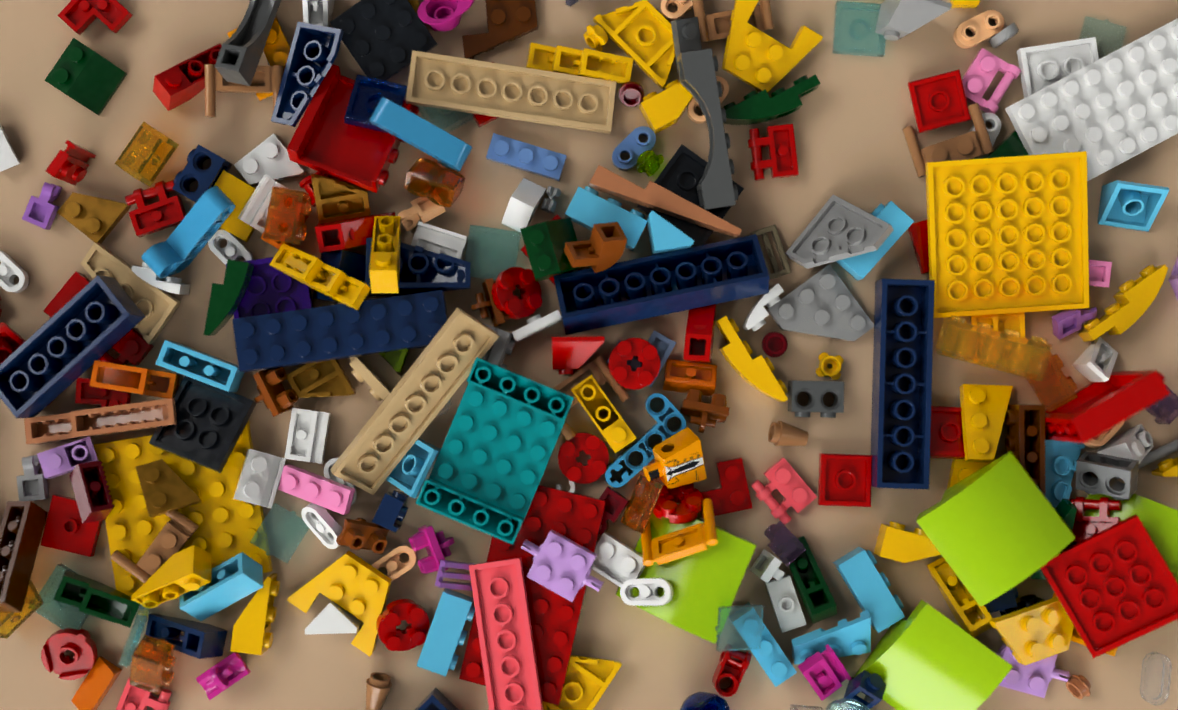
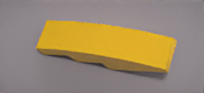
(580, 62)
(320, 276)

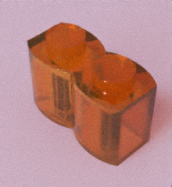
(434, 182)

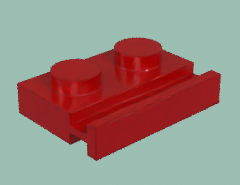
(70, 164)

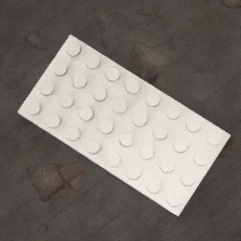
(1108, 106)

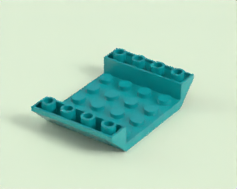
(495, 451)

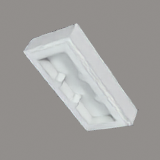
(536, 324)
(785, 603)

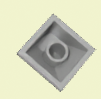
(902, 17)

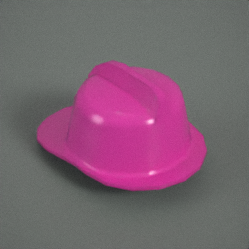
(443, 14)

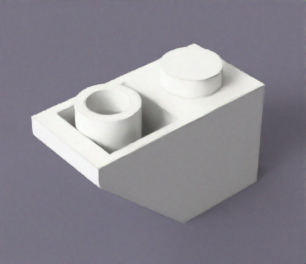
(1132, 444)

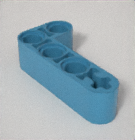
(421, 134)
(190, 235)
(641, 444)

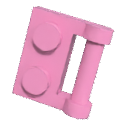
(981, 75)

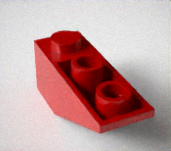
(184, 79)
(346, 233)
(700, 334)

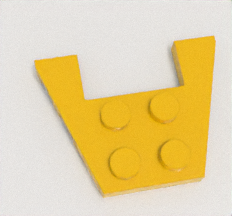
(757, 56)
(353, 587)

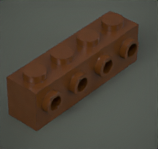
(1027, 439)
(19, 544)

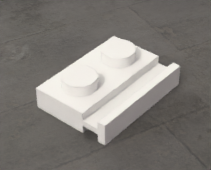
(257, 207)
(439, 240)
(307, 435)
(259, 478)
(617, 560)

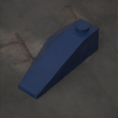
(307, 64)
(425, 271)

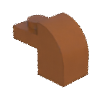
(602, 249)

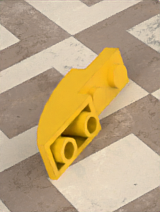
(1131, 304)
(754, 371)

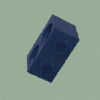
(194, 171)

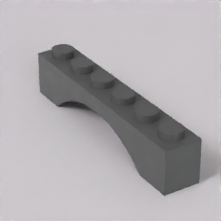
(243, 50)
(699, 78)

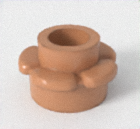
(1078, 686)

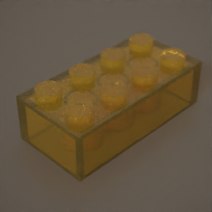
(993, 349)

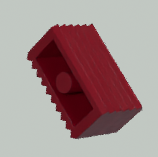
(91, 491)

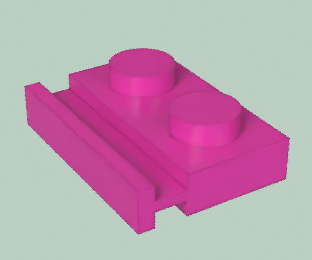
(824, 672)

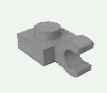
(32, 484)

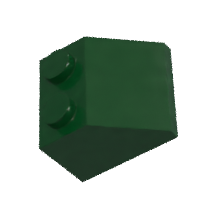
(86, 76)
(546, 247)

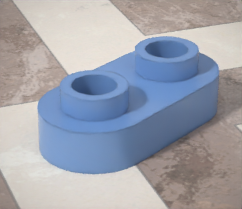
(633, 147)

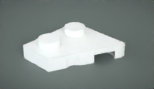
(268, 159)

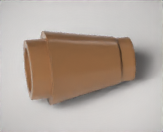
(786, 435)
(377, 690)

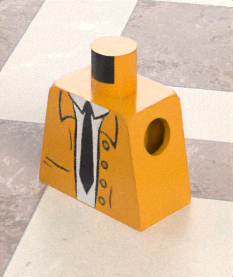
(677, 460)

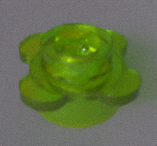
(649, 162)

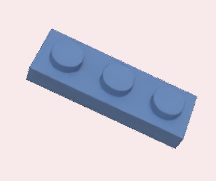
(526, 157)

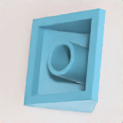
(1130, 204)
(665, 236)
(414, 468)

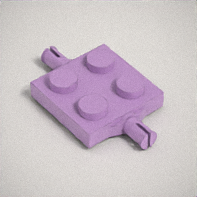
(562, 565)
(1033, 677)

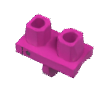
(427, 539)
(223, 675)

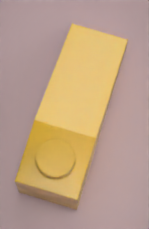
(961, 603)

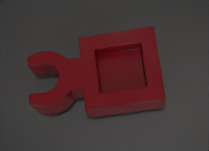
(614, 507)

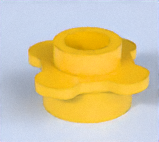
(595, 37)
(835, 361)

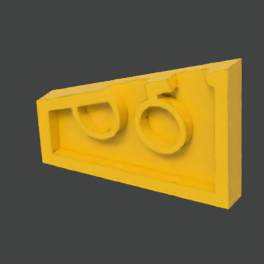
(982, 419)

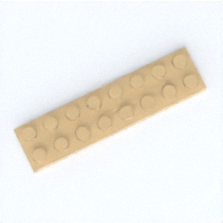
(510, 92)
(414, 402)

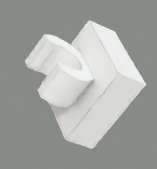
(767, 567)

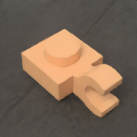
(421, 209)

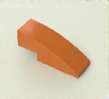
(134, 380)

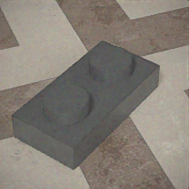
(685, 36)

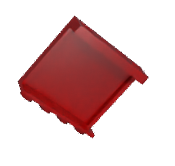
(338, 148)

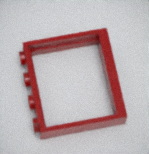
(1104, 405)

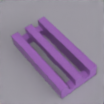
(453, 585)

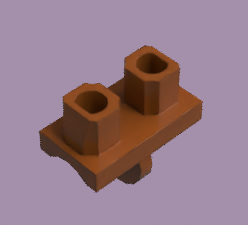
(497, 317)
(273, 392)
(704, 413)
(363, 535)

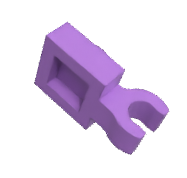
(41, 209)
(1070, 321)

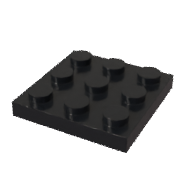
(383, 35)
(682, 178)
(206, 424)

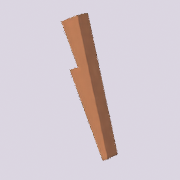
(660, 200)
(100, 421)

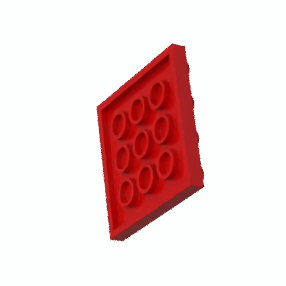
(1114, 586)

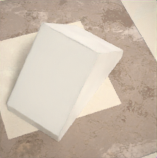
(318, 12)
(523, 205)
(1097, 361)
(333, 620)

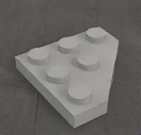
(838, 234)
(822, 309)

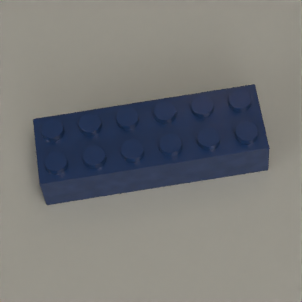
(66, 346)

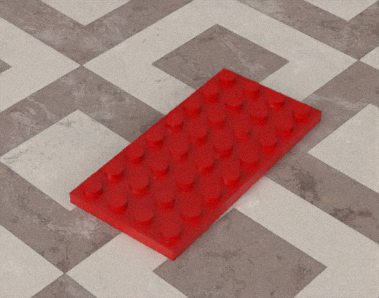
(552, 616)

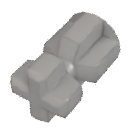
(549, 204)

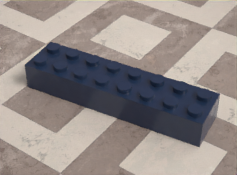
(662, 284)
(338, 331)
(902, 383)

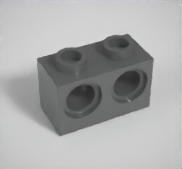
(815, 392)
(1106, 470)

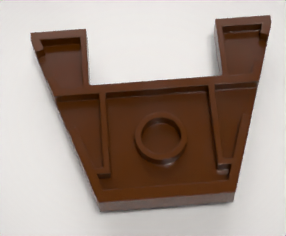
(506, 22)

